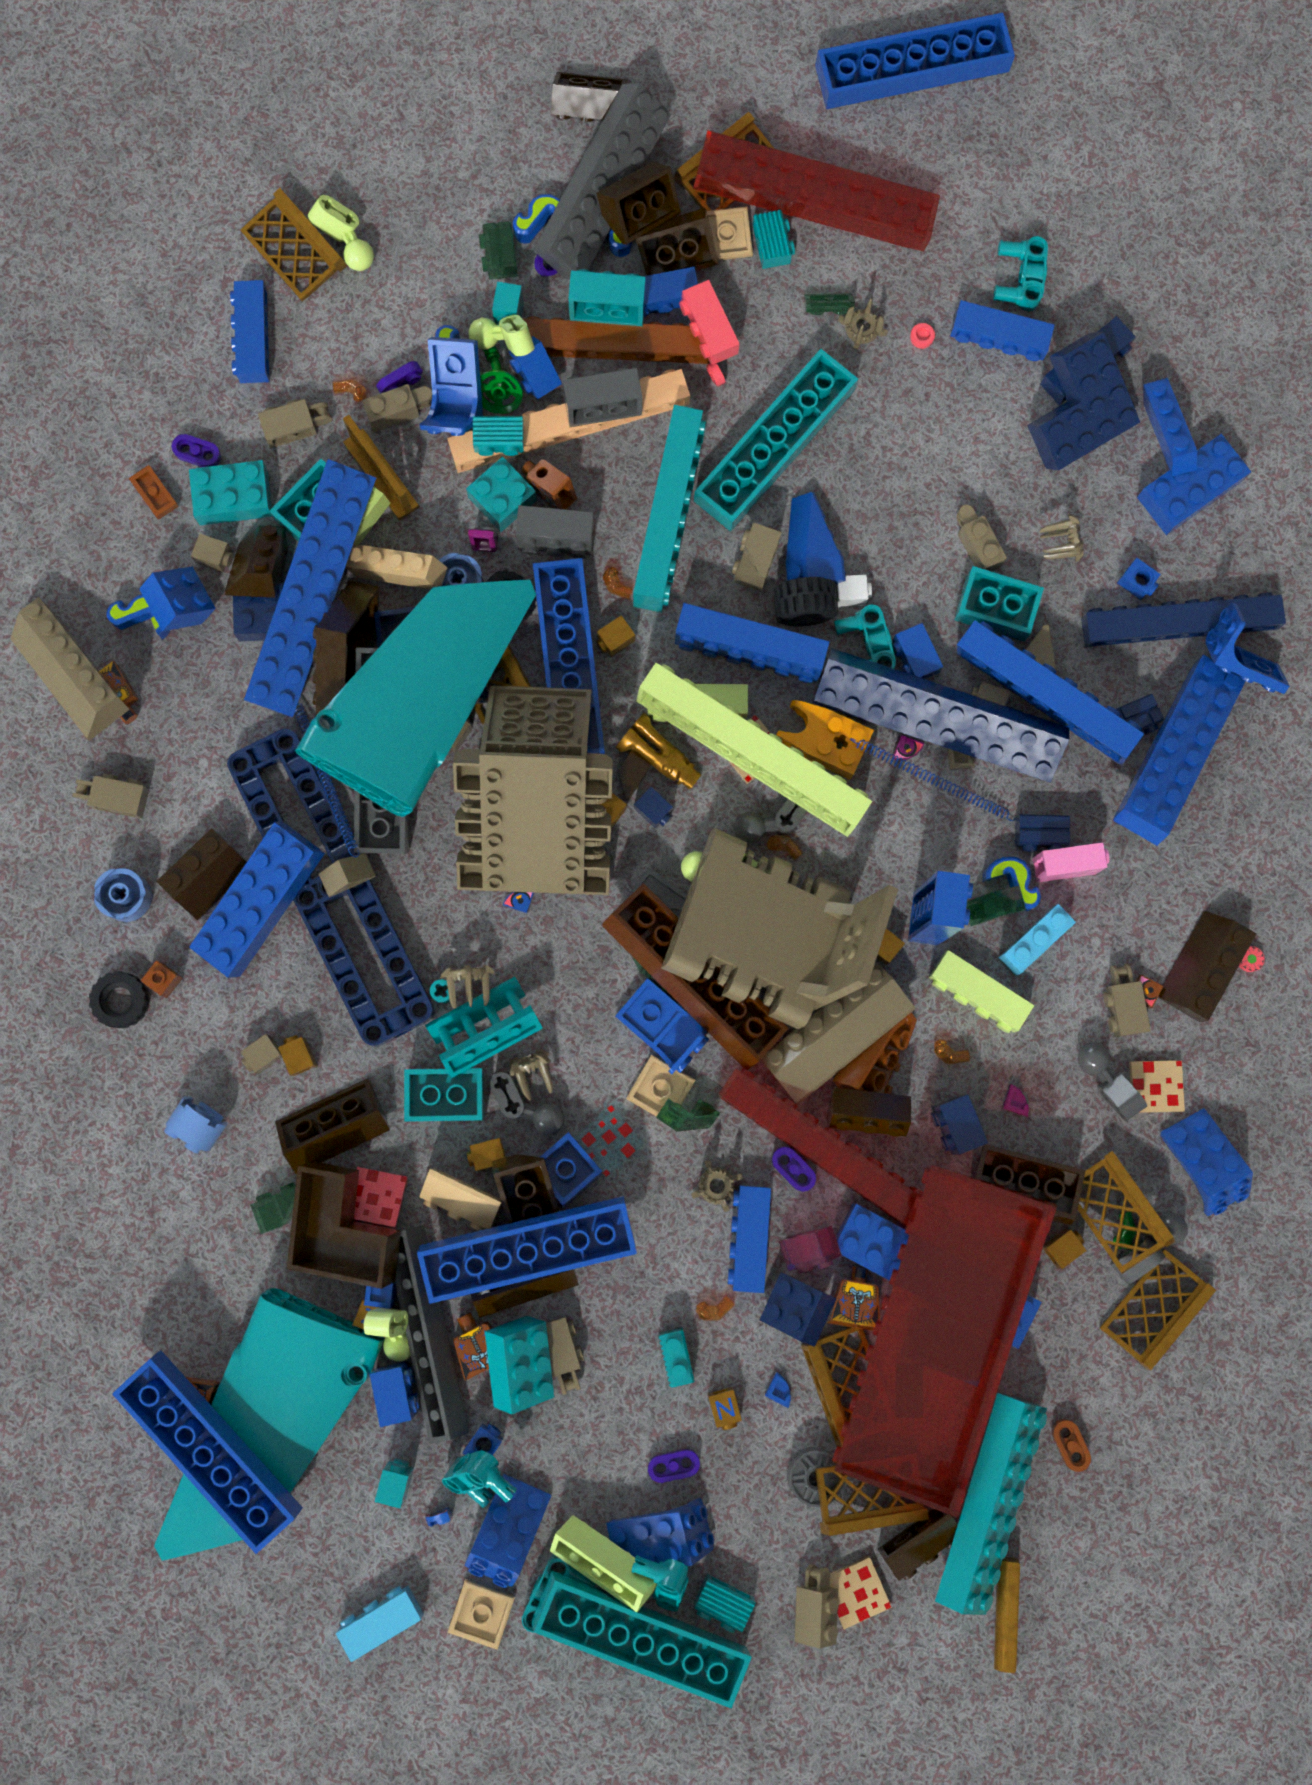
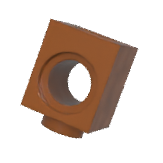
(161, 979)

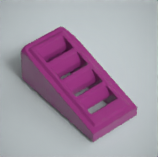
(483, 540)

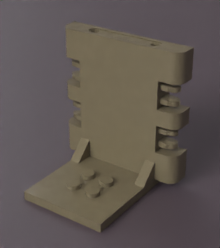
(534, 797)
(773, 935)

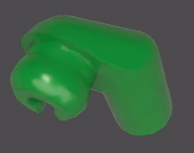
(1127, 1236)

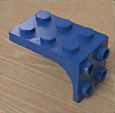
(454, 386)
(1235, 659)
(663, 1025)
(1209, 1161)
(507, 1534)
(670, 1534)

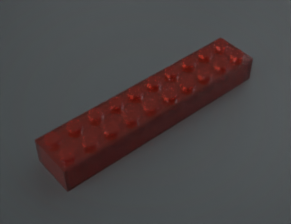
(816, 191)
(820, 1145)

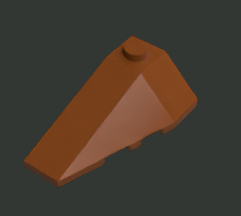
(875, 1065)

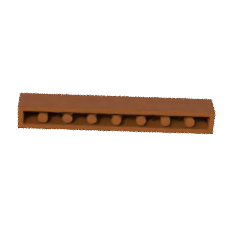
(617, 342)

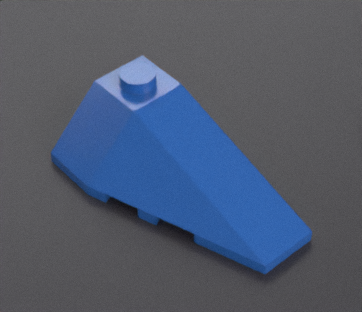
(811, 543)

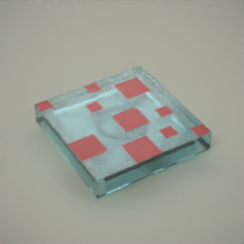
(609, 1140)

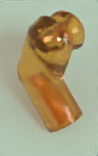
(351, 386)
(614, 585)
(784, 843)
(948, 1055)
(714, 1313)

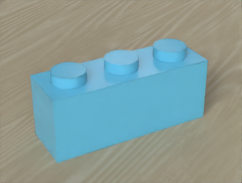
(1037, 939)
(379, 1622)

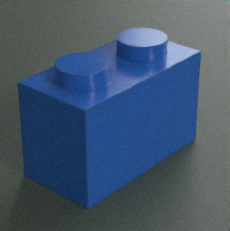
(536, 371)
(917, 652)

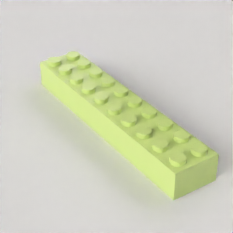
(753, 749)

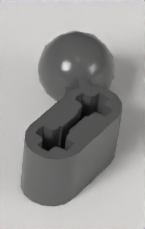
(752, 827)
(1114, 1087)
(546, 1118)
(1179, 1230)

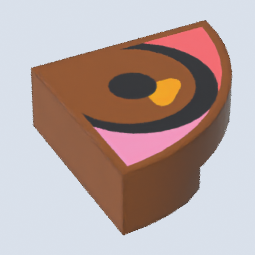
(1151, 990)

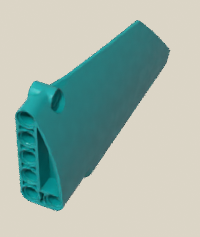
(416, 692)
(281, 1399)

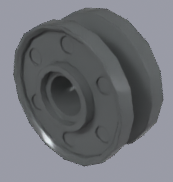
(799, 1470)

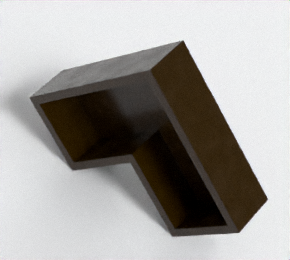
(342, 629)
(328, 1239)

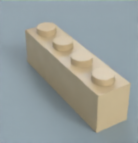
(396, 566)

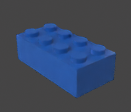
(1181, 497)

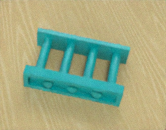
(493, 1039)

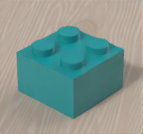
(500, 493)

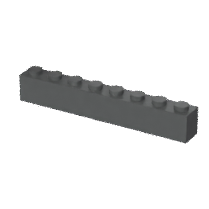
(428, 1345)

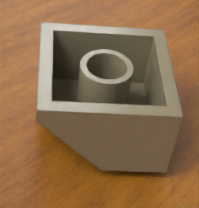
(759, 552)

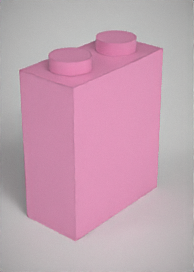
(1070, 862)

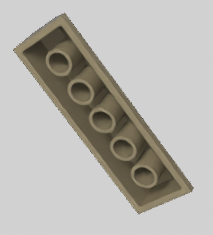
(66, 669)
(836, 1035)

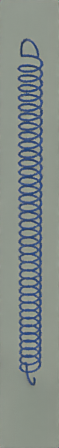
(933, 780)
(331, 798)

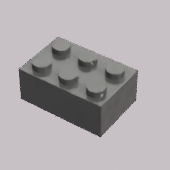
(602, 396)
(554, 531)

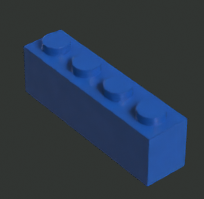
(665, 289)
(251, 331)
(1002, 331)
(1170, 427)
(750, 1239)

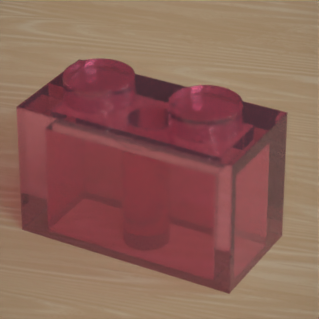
(810, 1249)

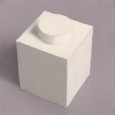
(853, 591)

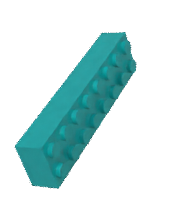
(775, 440)
(667, 516)
(991, 1505)
(641, 1640)

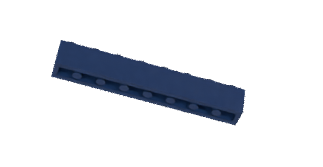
(1178, 620)

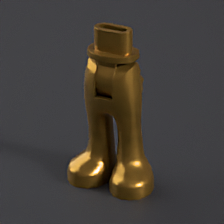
(669, 762)

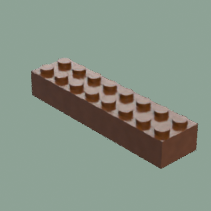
(645, 930)

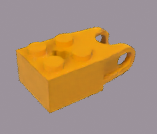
(819, 735)

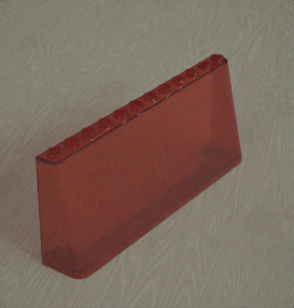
(943, 1338)

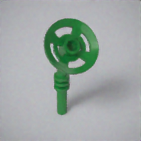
(499, 386)

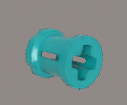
(434, 991)

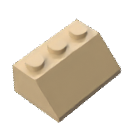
(460, 1199)

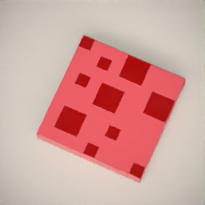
(379, 1197)

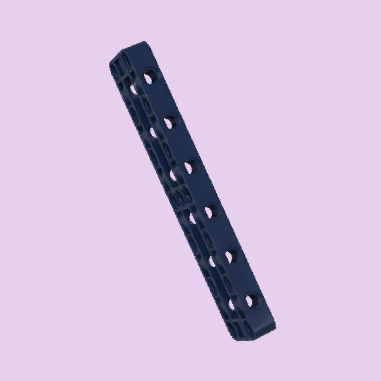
(315, 915)

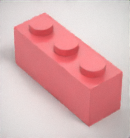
(709, 322)

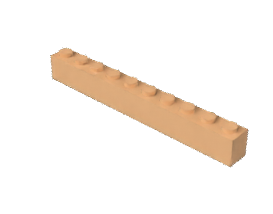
(552, 424)

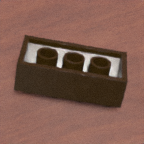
(1206, 965)
(332, 1125)
(1033, 1177)
(511, 1295)

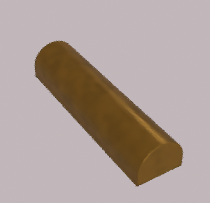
(1007, 1616)

